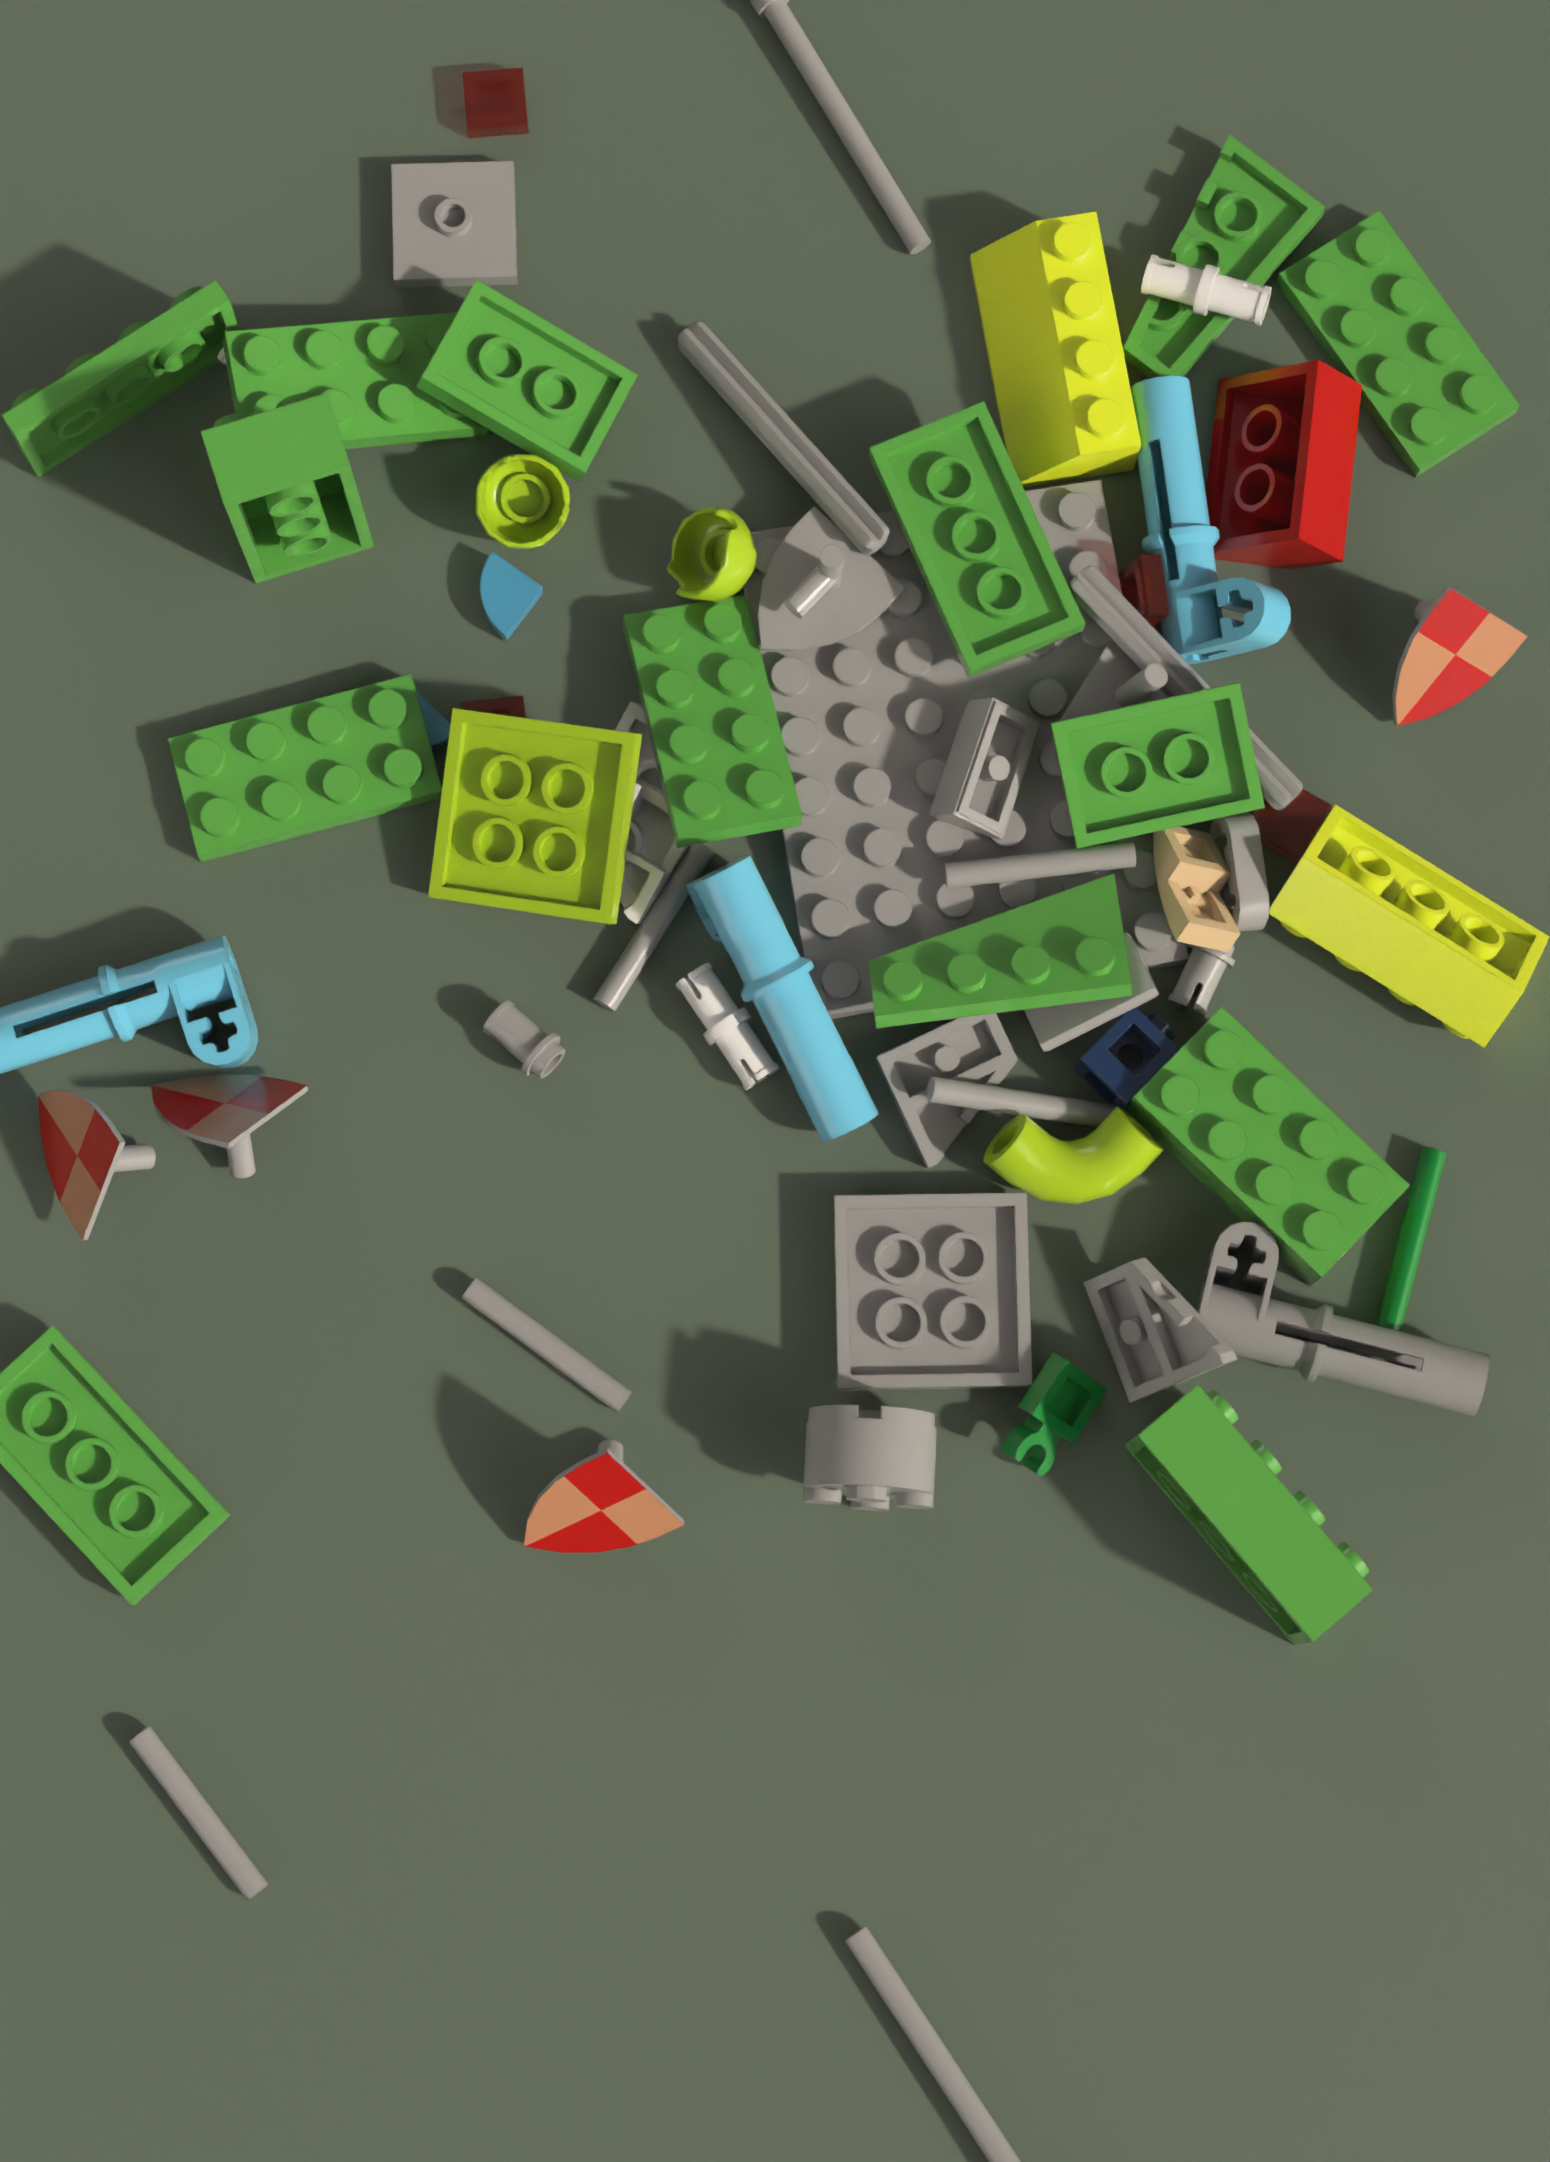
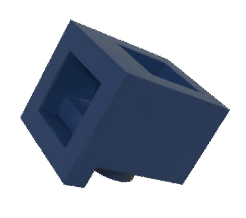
(1134, 1030)

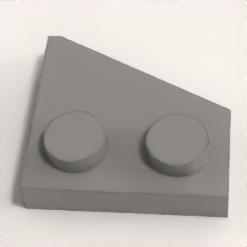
(960, 1050)
(1153, 1330)

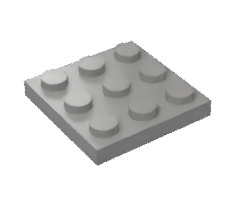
(932, 1291)

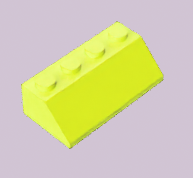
(1056, 351)
(1409, 926)

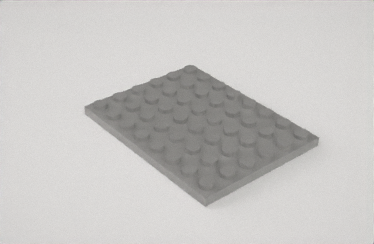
(869, 746)

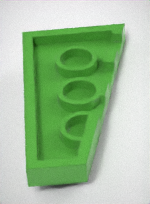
(1021, 959)

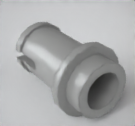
(1200, 978)
(525, 1040)

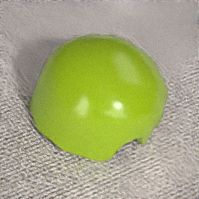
(522, 501)
(712, 555)

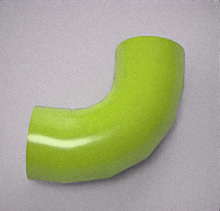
(1076, 1168)

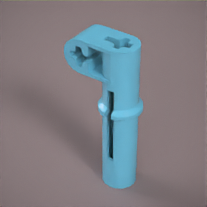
(1183, 536)
(777, 980)
(184, 983)

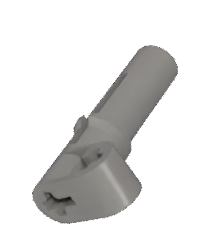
(1442, 1373)

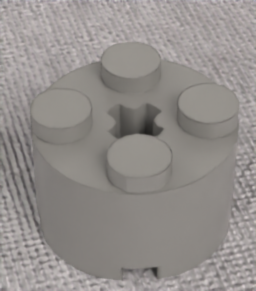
(870, 1457)

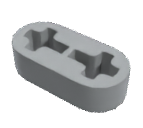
(1247, 887)

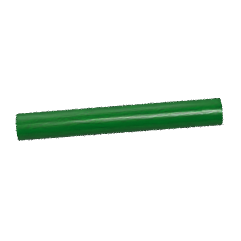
(1411, 1238)

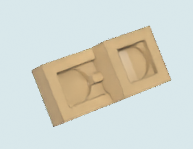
(1189, 883)

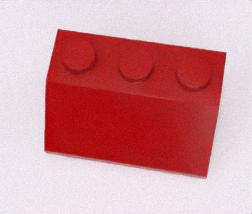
(1283, 465)

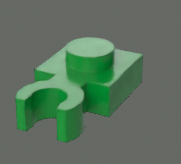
(1057, 1407)

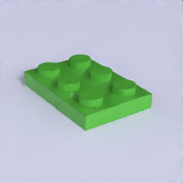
(527, 380)
(1157, 765)

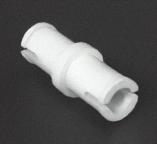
(1206, 290)
(727, 1026)

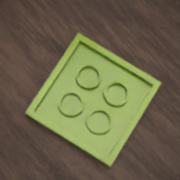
(535, 816)

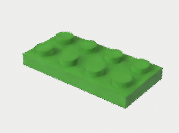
(1399, 341)
(361, 365)
(121, 380)
(976, 539)
(711, 721)
(305, 768)
(99, 1468)

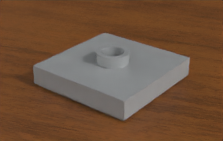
(454, 224)

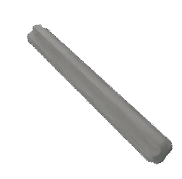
(783, 438)
(1147, 646)

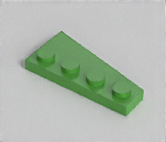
(1245, 225)

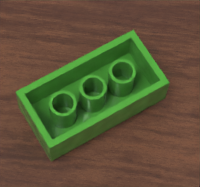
(288, 486)
(1267, 1146)
(1250, 1516)

